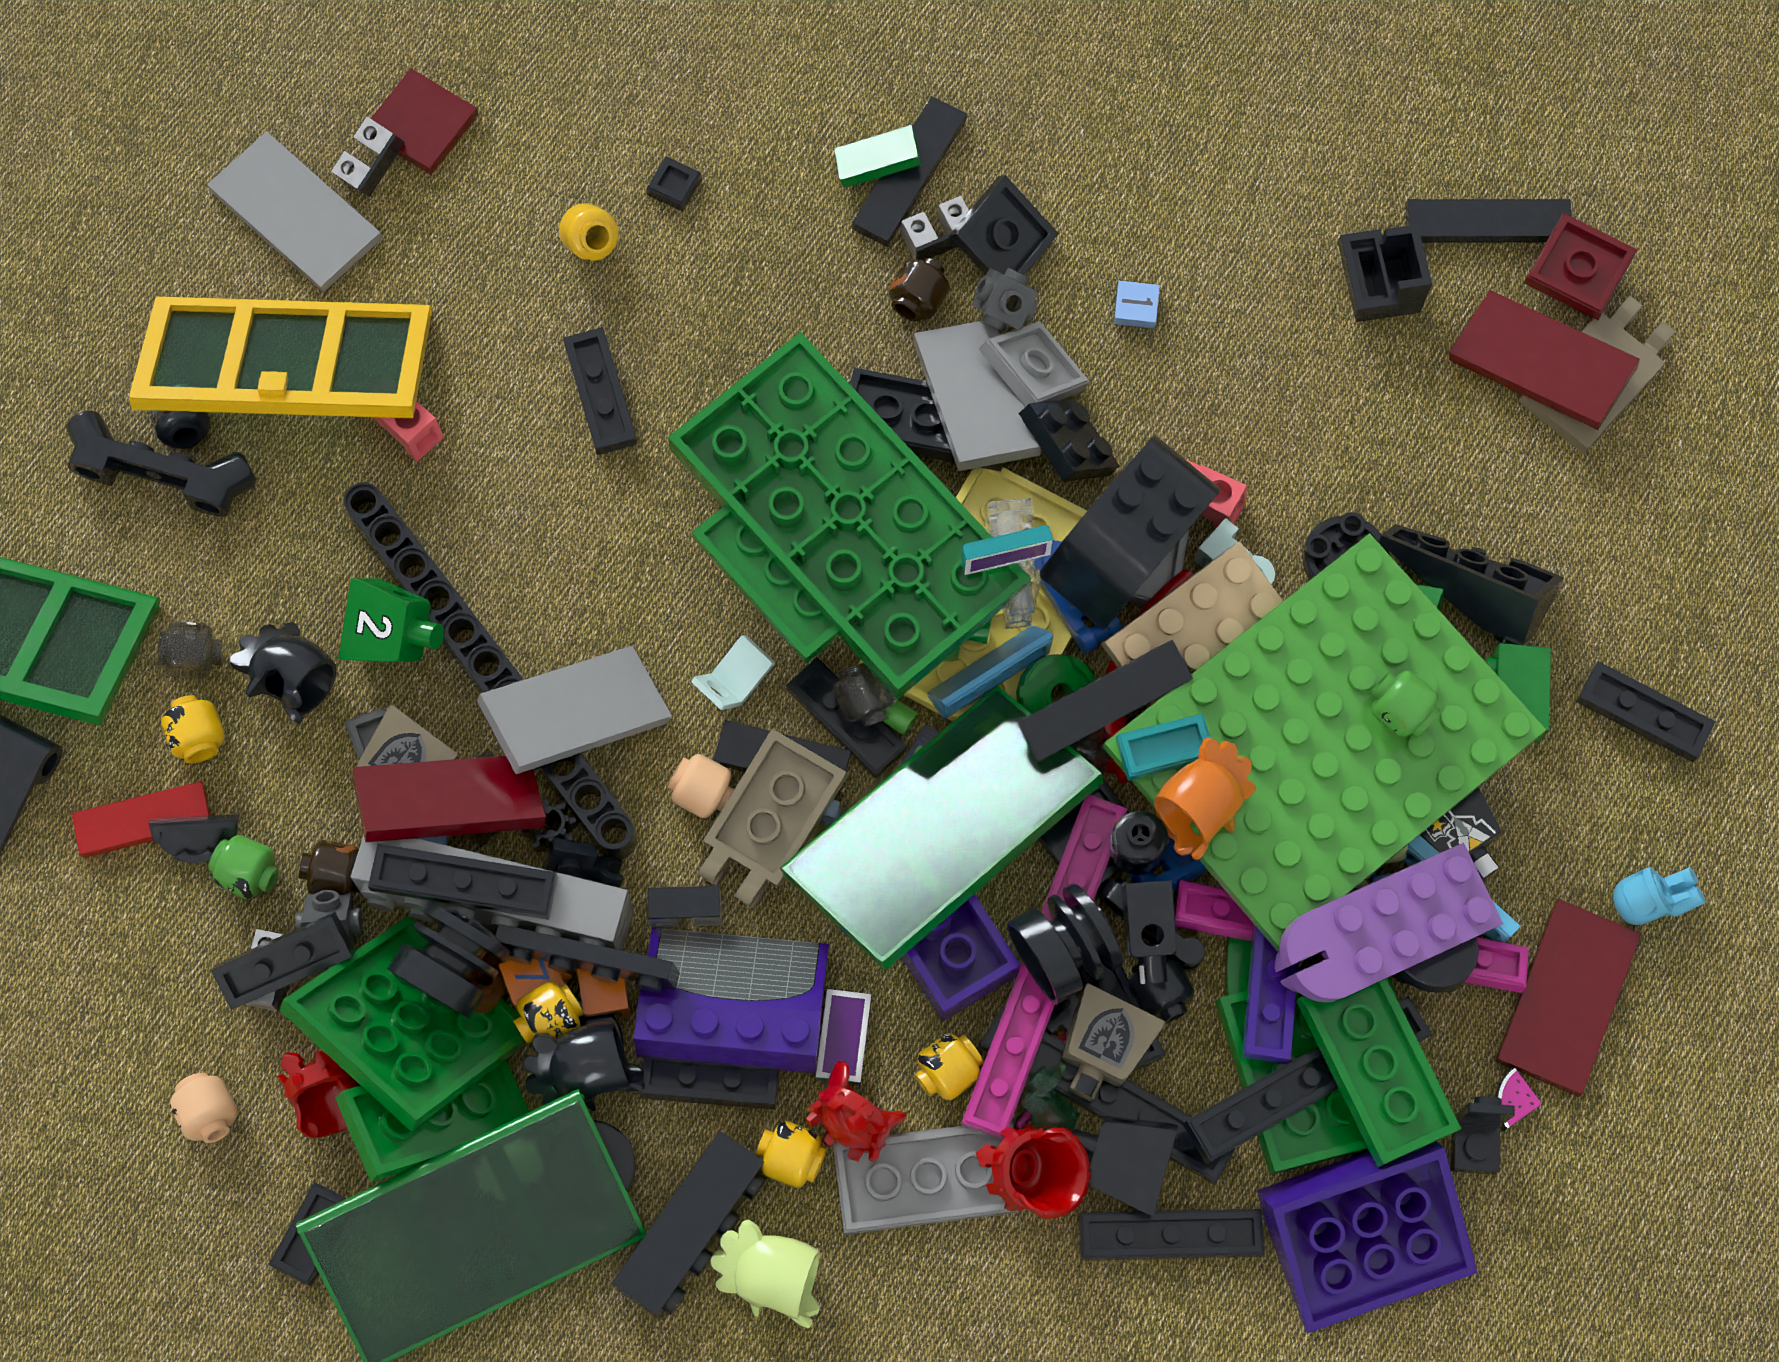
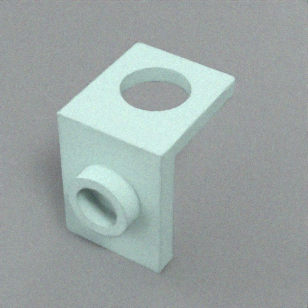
(735, 674)

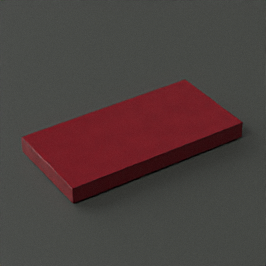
(1544, 359)
(446, 798)
(1568, 997)

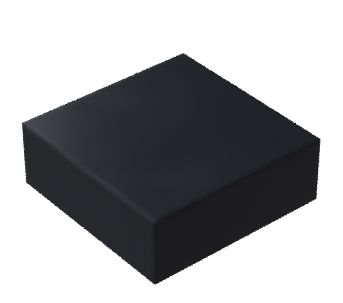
(674, 183)

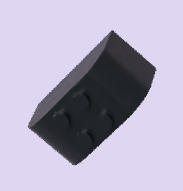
(1128, 531)

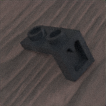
(1478, 1142)

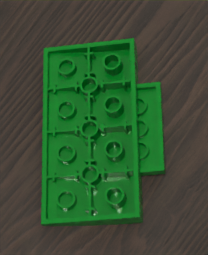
(836, 521)

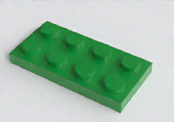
(1380, 1071)
(391, 1148)

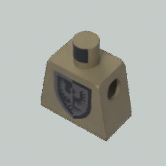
(403, 741)
(1106, 1040)

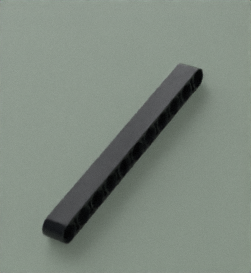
(477, 651)

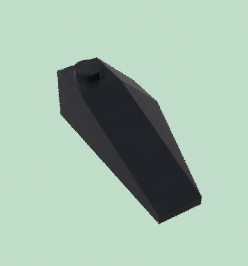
(1492, 594)

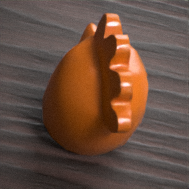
(1205, 793)

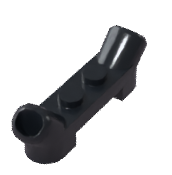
(205, 488)

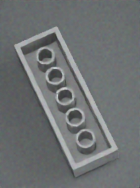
(579, 908)

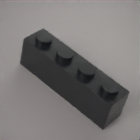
(690, 1225)

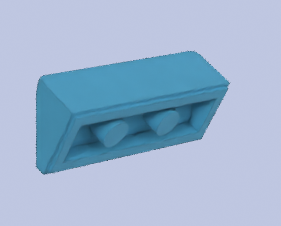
(990, 670)

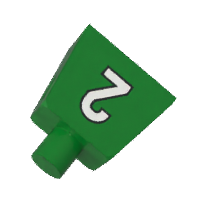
(386, 623)

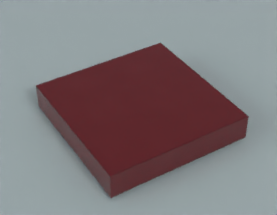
(425, 119)
(1580, 266)

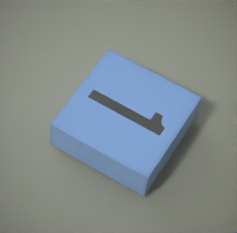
(1136, 304)

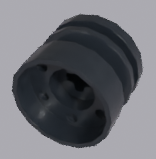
(1072, 939)
(449, 959)

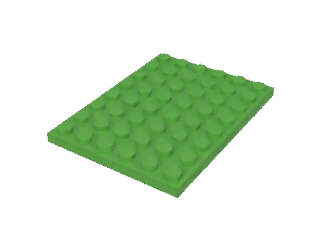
(1327, 775)

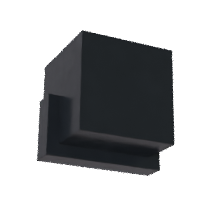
(1385, 272)

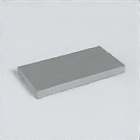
(294, 211)
(972, 398)
(573, 709)
(917, 1181)

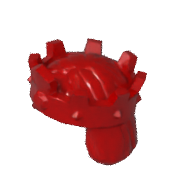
(313, 1093)
(851, 1118)
(1038, 1170)

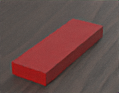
(127, 821)

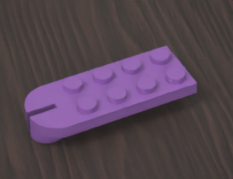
(1387, 926)

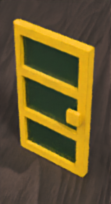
(282, 357)

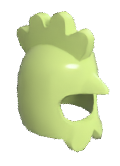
(768, 1272)

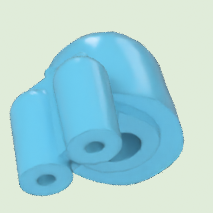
(1650, 896)

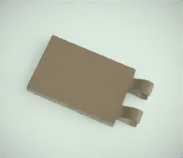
(1613, 333)
(771, 814)

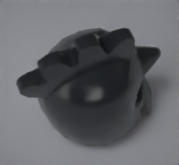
(286, 668)
(581, 1059)

